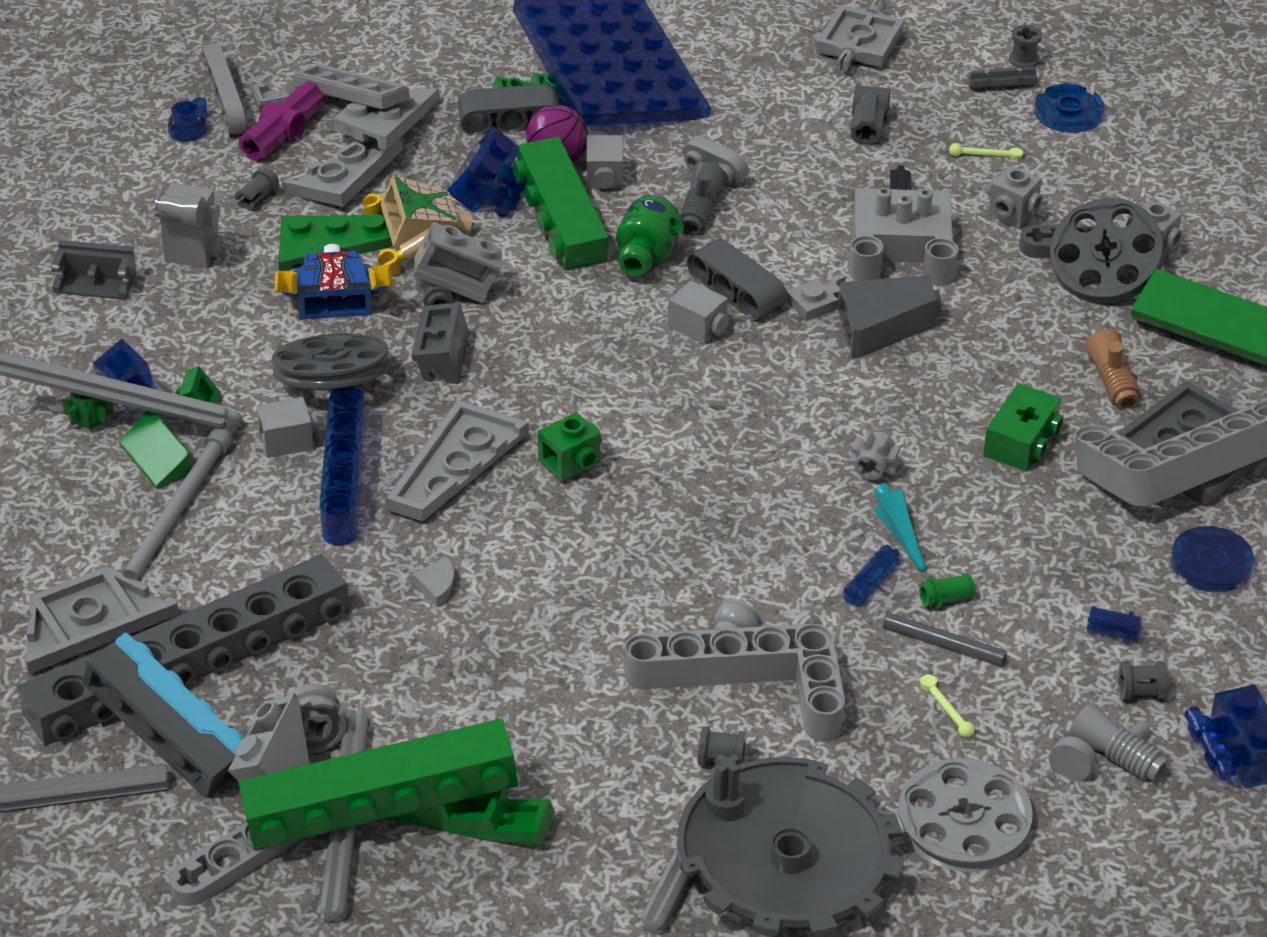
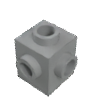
(1014, 197)
(1169, 225)

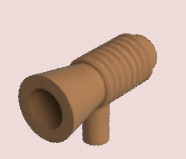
(1107, 353)

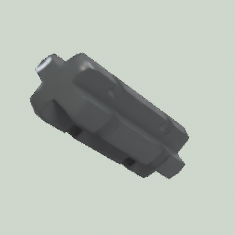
(1002, 78)

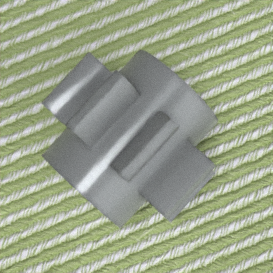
(874, 455)

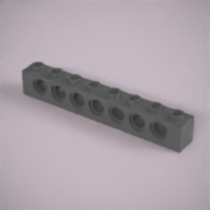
(197, 643)

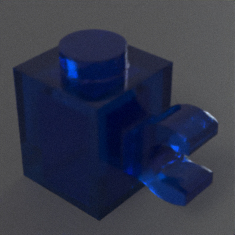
(124, 364)

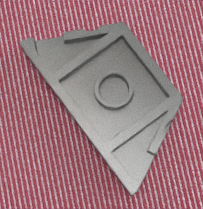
(385, 124)
(88, 615)

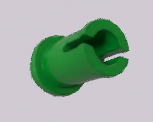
(946, 590)

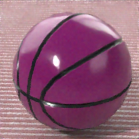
(561, 122)

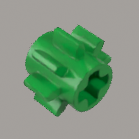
(86, 411)

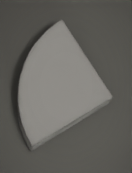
(262, 95)
(436, 581)

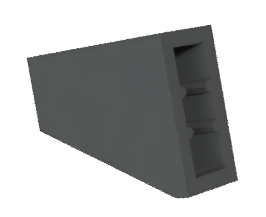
(886, 311)

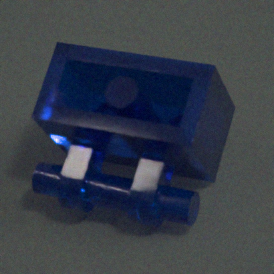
(484, 171)
(1233, 735)

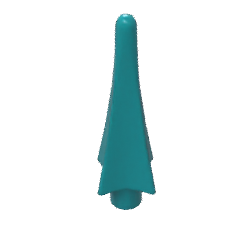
(894, 514)

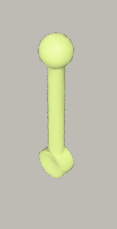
(956, 150)
(929, 683)

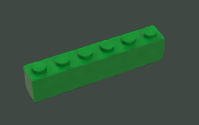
(378, 783)

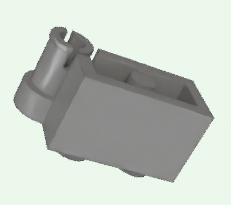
(189, 225)

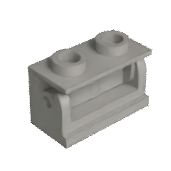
(457, 261)

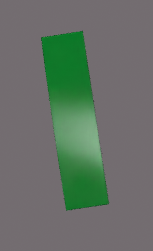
(489, 818)

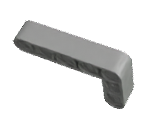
(1175, 464)
(747, 656)

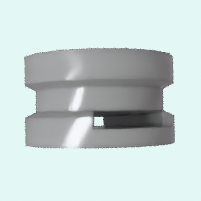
(321, 716)

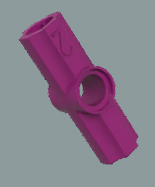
(282, 121)

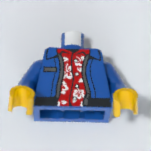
(333, 284)

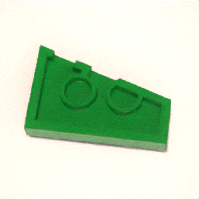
(311, 233)

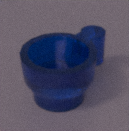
(188, 120)

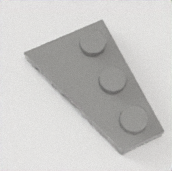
(345, 175)

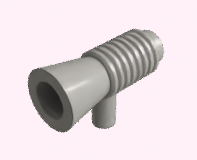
(1119, 744)

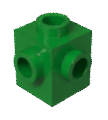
(569, 446)

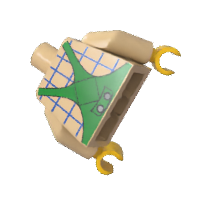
(409, 212)

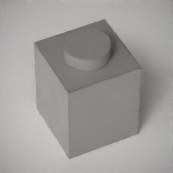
(605, 161)
(698, 312)
(286, 427)

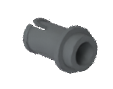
(262, 184)
(435, 294)

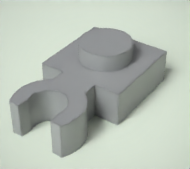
(815, 297)

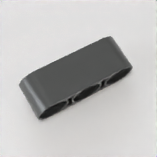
(503, 107)
(738, 278)

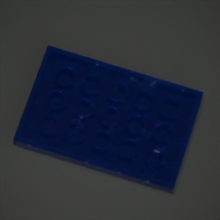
(611, 61)

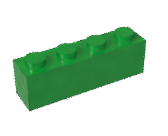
(560, 203)

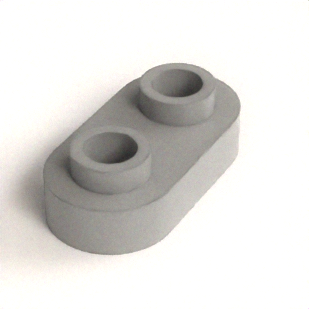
(702, 149)

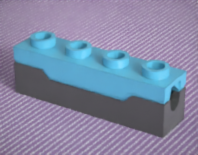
(163, 713)

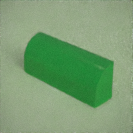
(1204, 315)

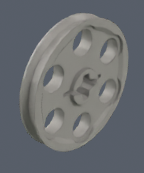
(962, 831)

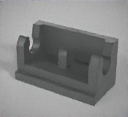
(93, 269)
(441, 341)

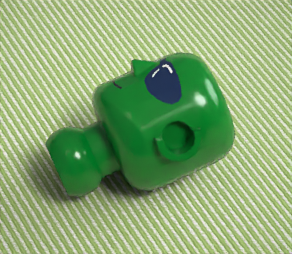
(647, 234)

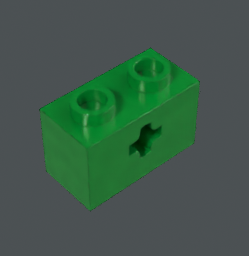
(1023, 427)

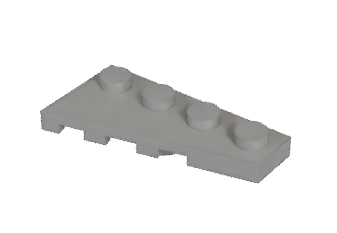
(453, 457)

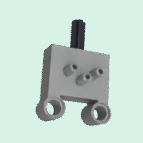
(902, 228)

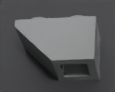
(273, 741)

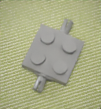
(860, 35)

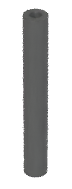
(945, 639)

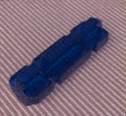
(871, 575)

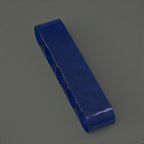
(343, 466)

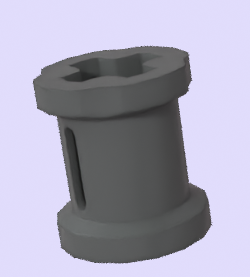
(1025, 46)
(1156, 687)
(715, 743)

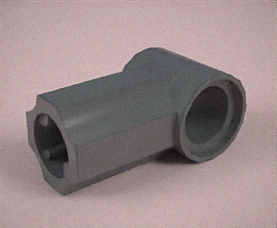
(868, 113)

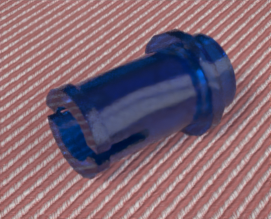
(1114, 624)

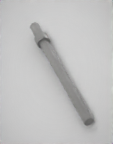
(215, 445)

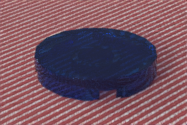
(1069, 116)
(1212, 558)

